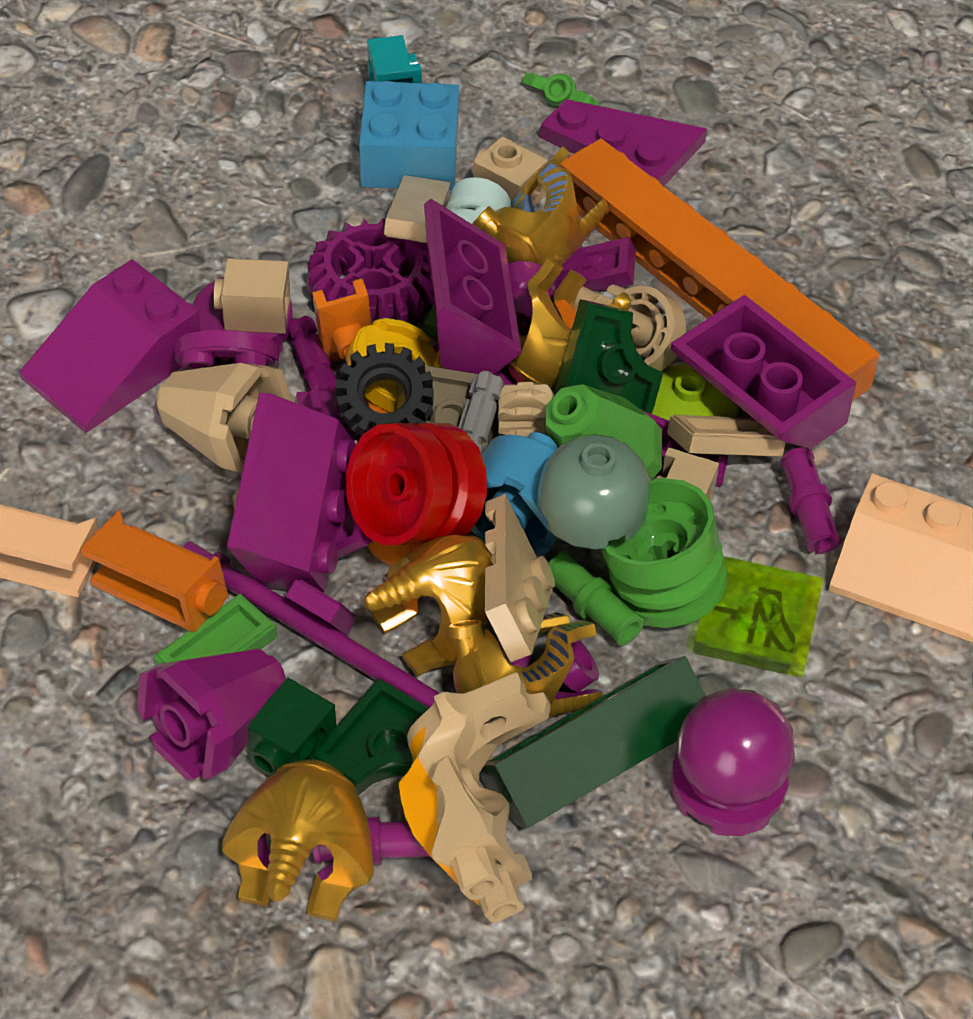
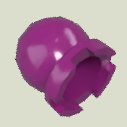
(733, 761)

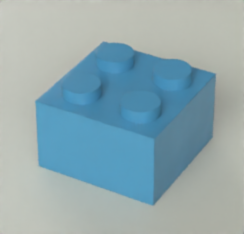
(408, 133)

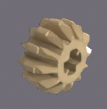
(523, 408)

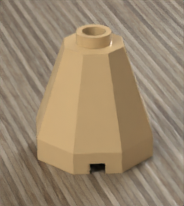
(217, 407)

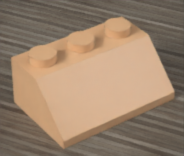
(910, 557)

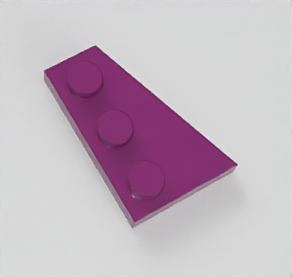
(649, 142)

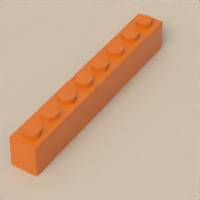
(701, 259)

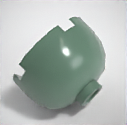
(594, 491)

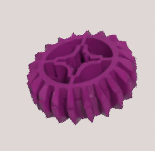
(380, 262)

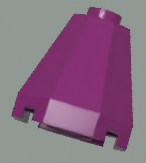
(206, 707)

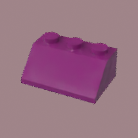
(470, 294)
(769, 373)
(291, 495)

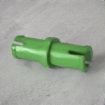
(595, 599)

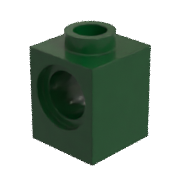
(289, 727)

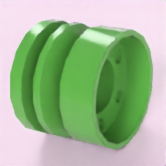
(674, 561)

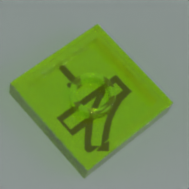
(762, 618)

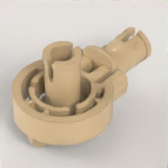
(650, 331)

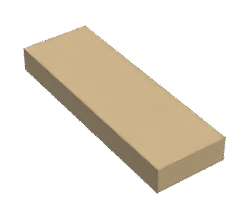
(406, 212)

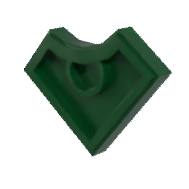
(605, 356)
(373, 737)

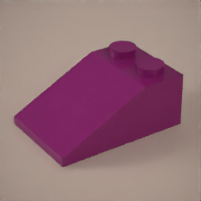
(111, 346)

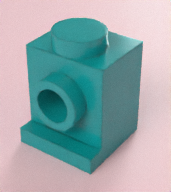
(391, 61)

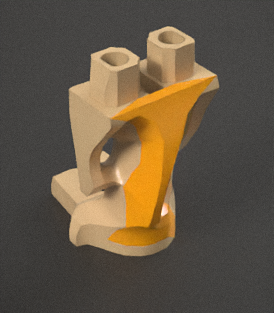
(442, 793)

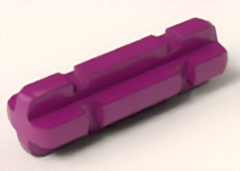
(311, 355)

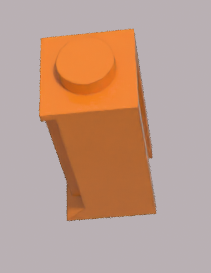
(156, 574)

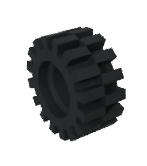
(377, 367)

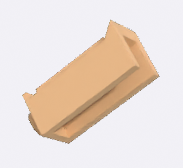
(44, 551)

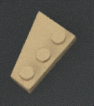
(516, 583)

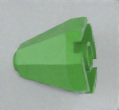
(588, 411)

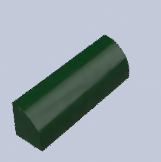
(594, 742)

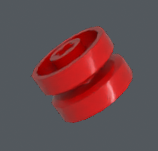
(415, 482)

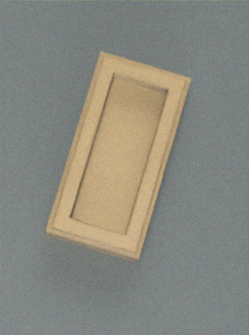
(724, 436)

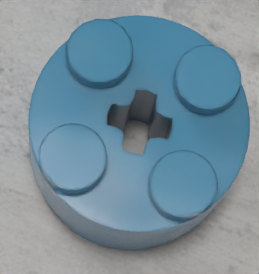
(515, 469)

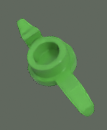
(558, 89)

